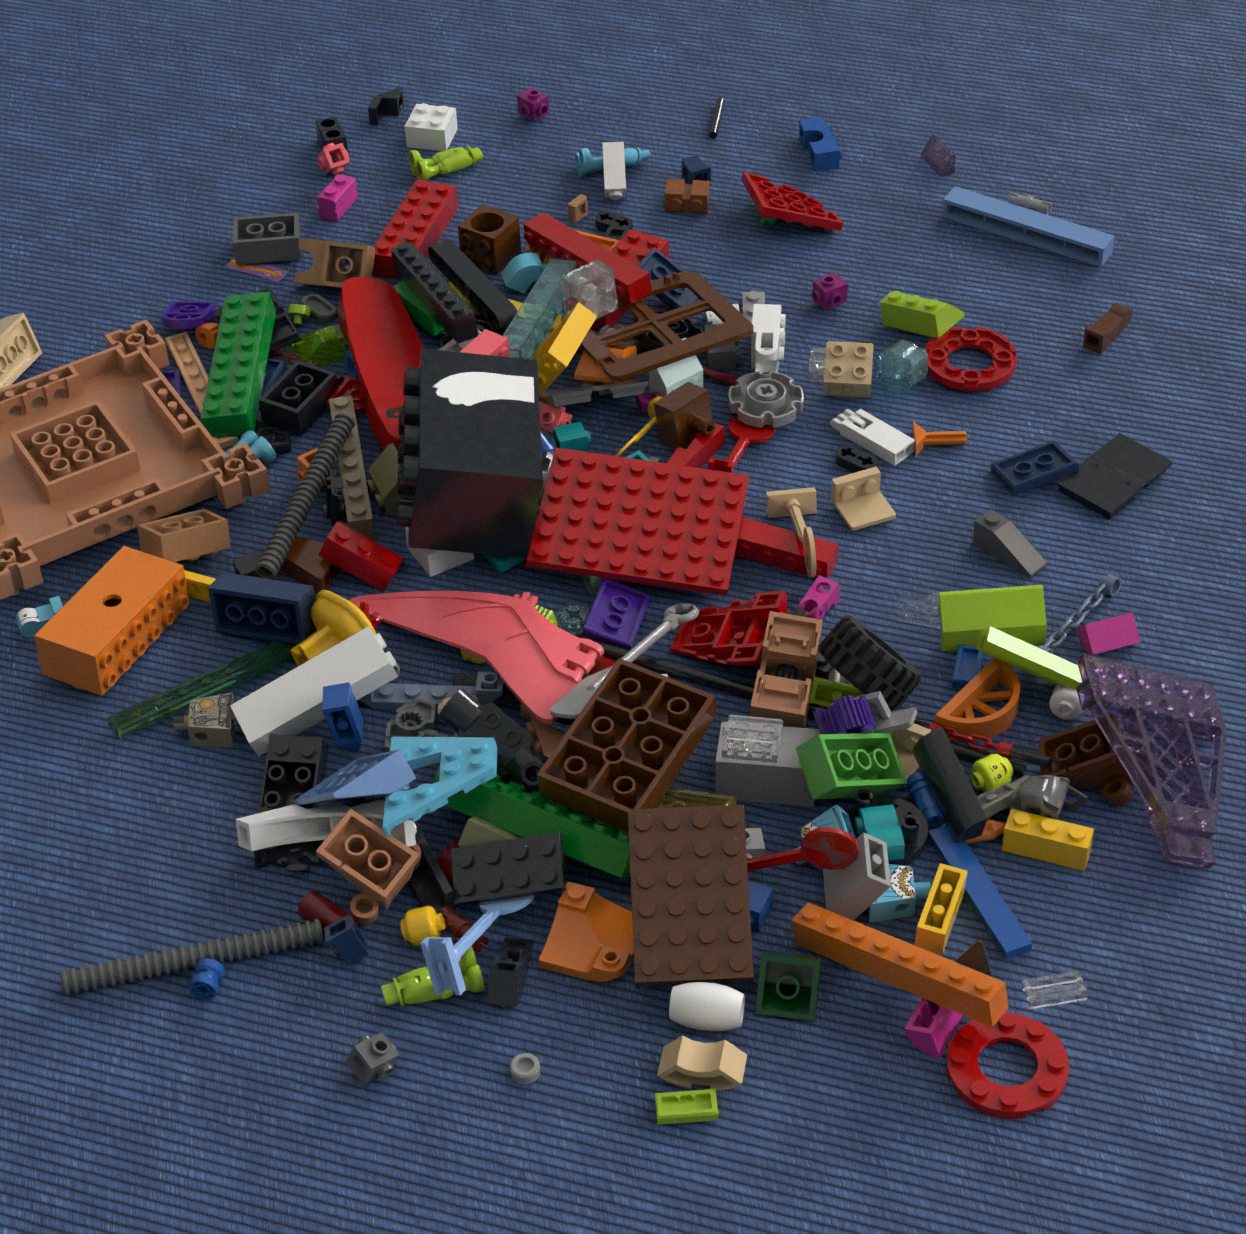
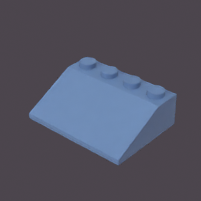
(364, 779)

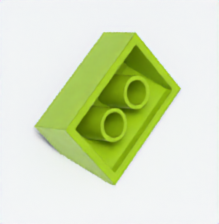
(918, 314)

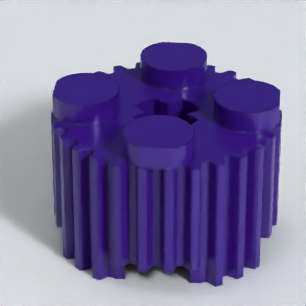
(846, 717)

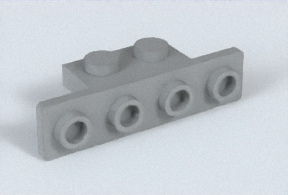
(884, 719)

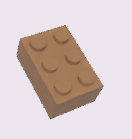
(185, 536)

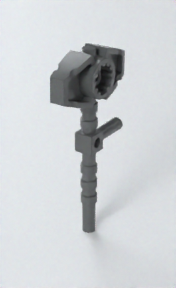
(414, 721)

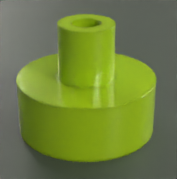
(299, 313)

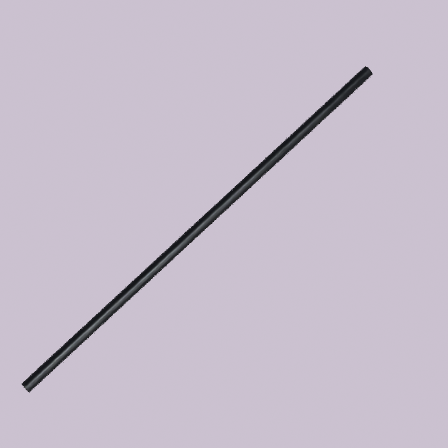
(744, 689)

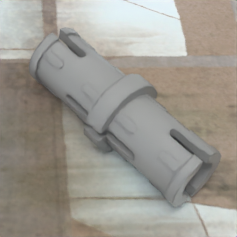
(1030, 203)

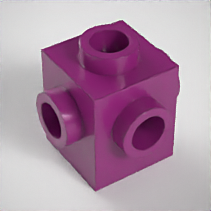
(533, 104)
(829, 291)

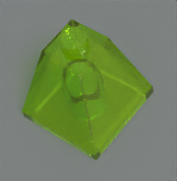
(322, 345)

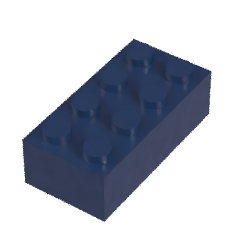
(262, 608)

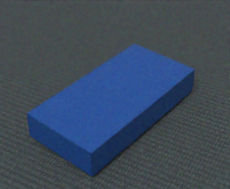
(967, 665)

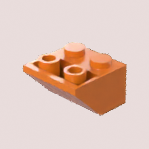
(592, 373)

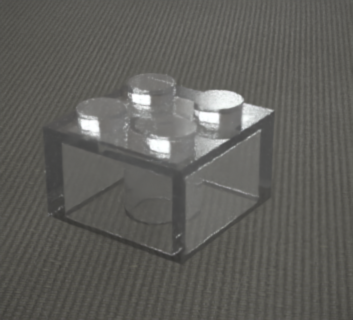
(592, 287)

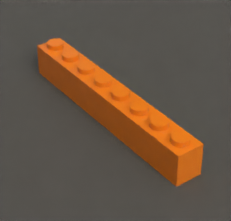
(901, 964)

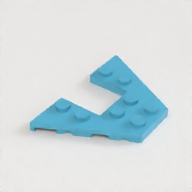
(463, 766)

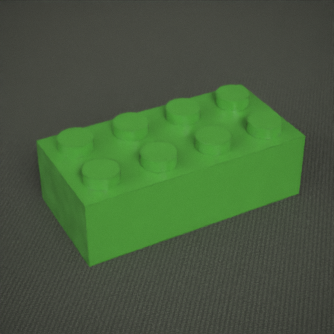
(850, 762)

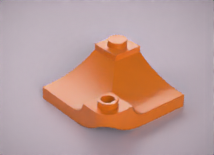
(589, 937)

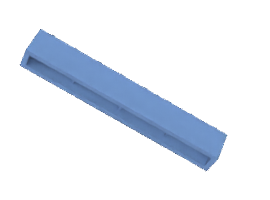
(1028, 226)

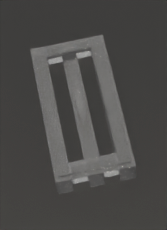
(1055, 993)

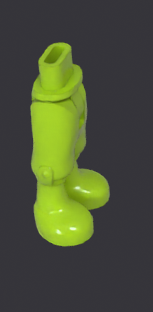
(443, 162)
(417, 986)

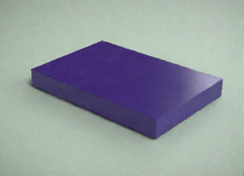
(616, 614)

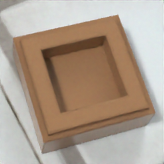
(577, 209)

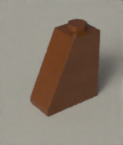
(307, 567)

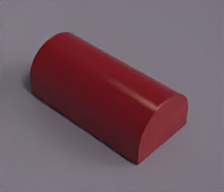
(318, 906)

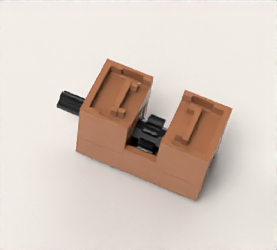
(787, 668)

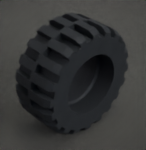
(869, 662)

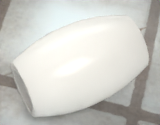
(706, 1006)

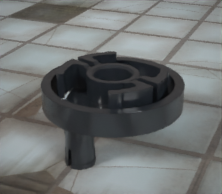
(910, 819)

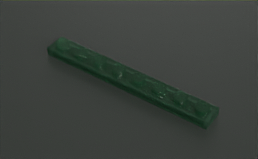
(204, 685)

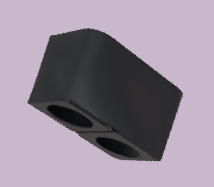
(327, 128)

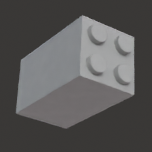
(765, 781)

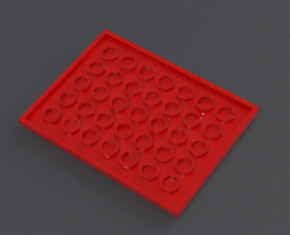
(639, 521)

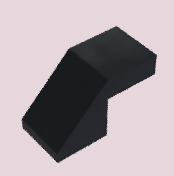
(386, 104)

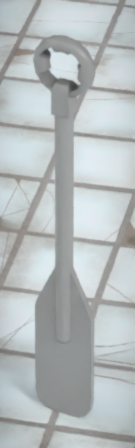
(575, 700)

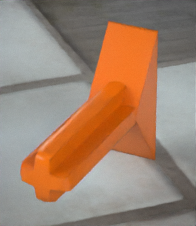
(925, 438)

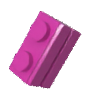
(337, 197)

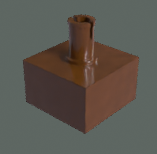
(683, 415)

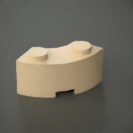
(702, 1064)

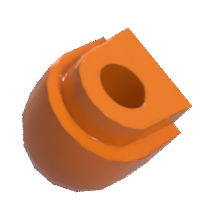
(207, 335)

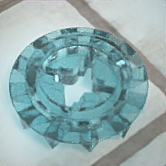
(573, 625)

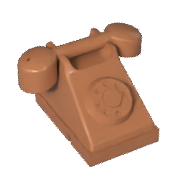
(370, 862)

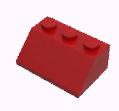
(361, 555)

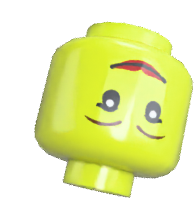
(991, 772)

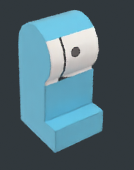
(32, 620)

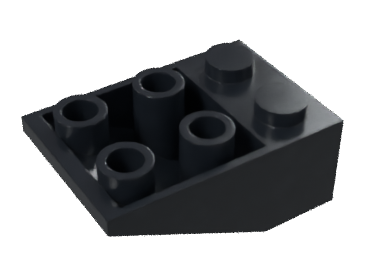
(291, 770)

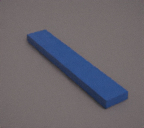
(982, 894)

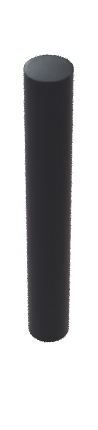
(716, 118)

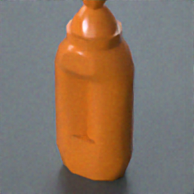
(991, 831)

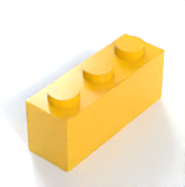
(1047, 839)
(941, 909)

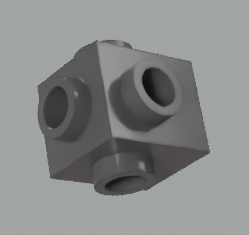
(373, 1058)

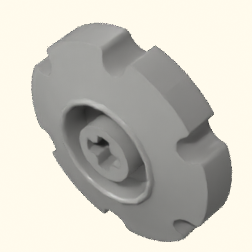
(766, 399)

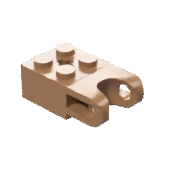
(330, 262)

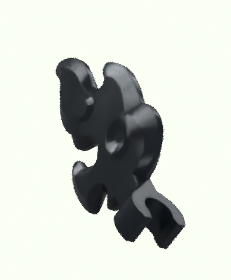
(289, 854)

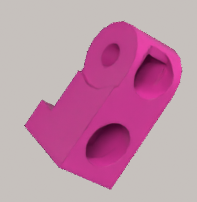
(819, 601)

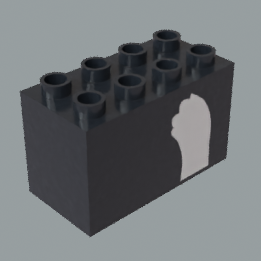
(470, 453)

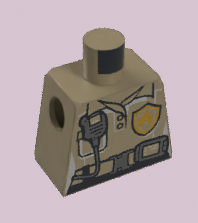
(209, 721)

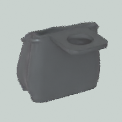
(1044, 796)

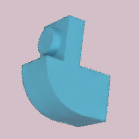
(523, 271)

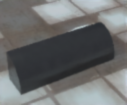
(950, 786)

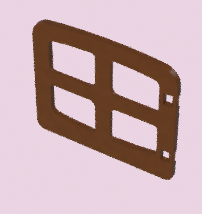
(674, 349)

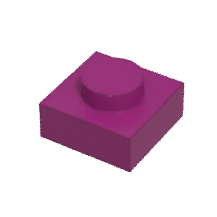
(643, 400)

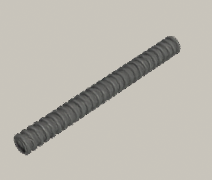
(304, 497)
(188, 957)

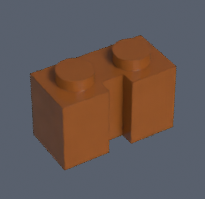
(687, 197)

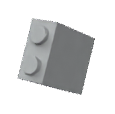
(861, 883)

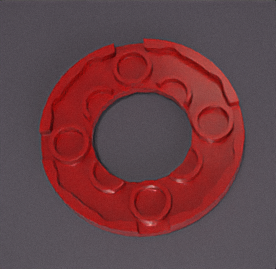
(994, 344)
(1003, 1100)

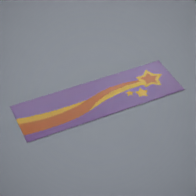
(259, 269)

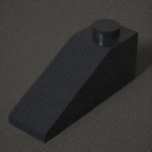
(509, 972)

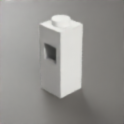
(614, 170)

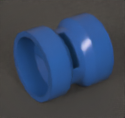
(208, 975)

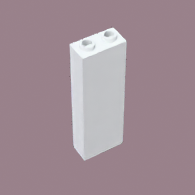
(295, 699)

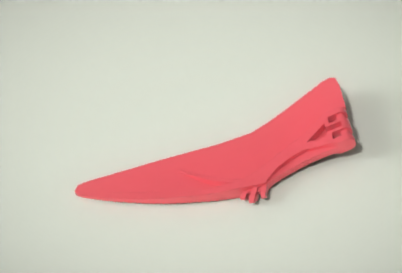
(505, 631)

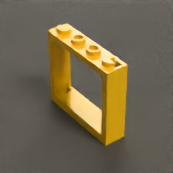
(561, 345)

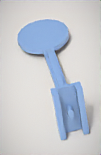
(444, 958)

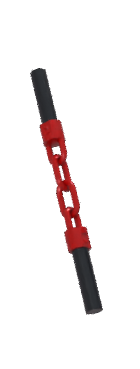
(1003, 748)

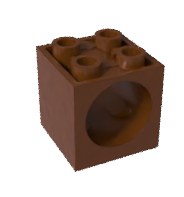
(490, 238)

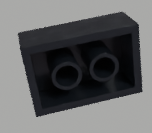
(298, 397)

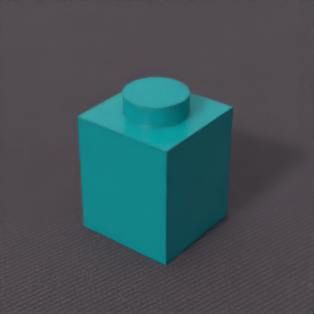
(572, 437)

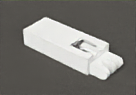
(874, 435)

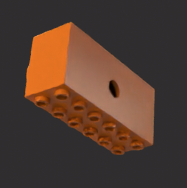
(112, 620)

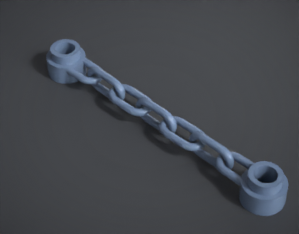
(1108, 585)

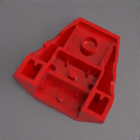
(730, 633)

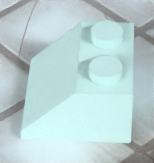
(675, 375)

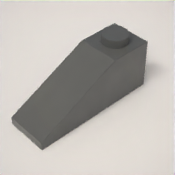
(1004, 541)

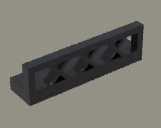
(428, 879)

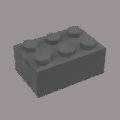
(266, 238)

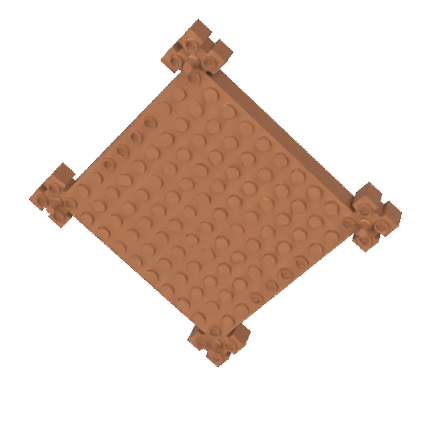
(103, 452)

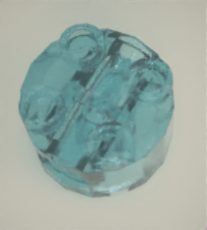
(901, 366)

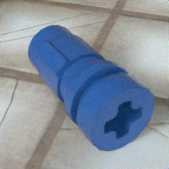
(924, 800)

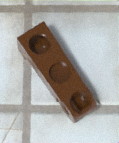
(1107, 328)

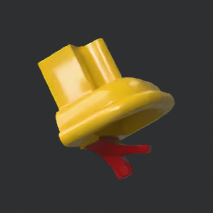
(334, 622)

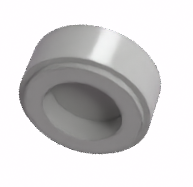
(525, 1068)

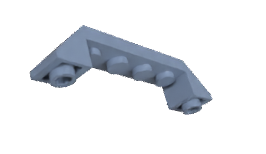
(393, 696)

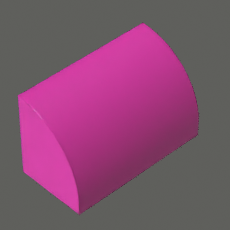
(1108, 634)
(932, 1027)

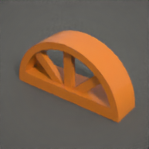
(979, 691)

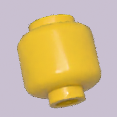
(421, 923)

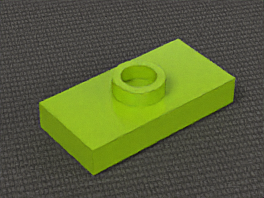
(686, 1106)

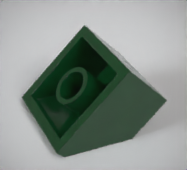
(788, 985)

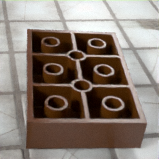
(626, 744)
(690, 896)

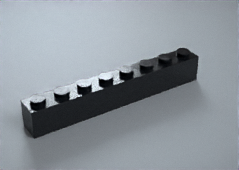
(434, 292)

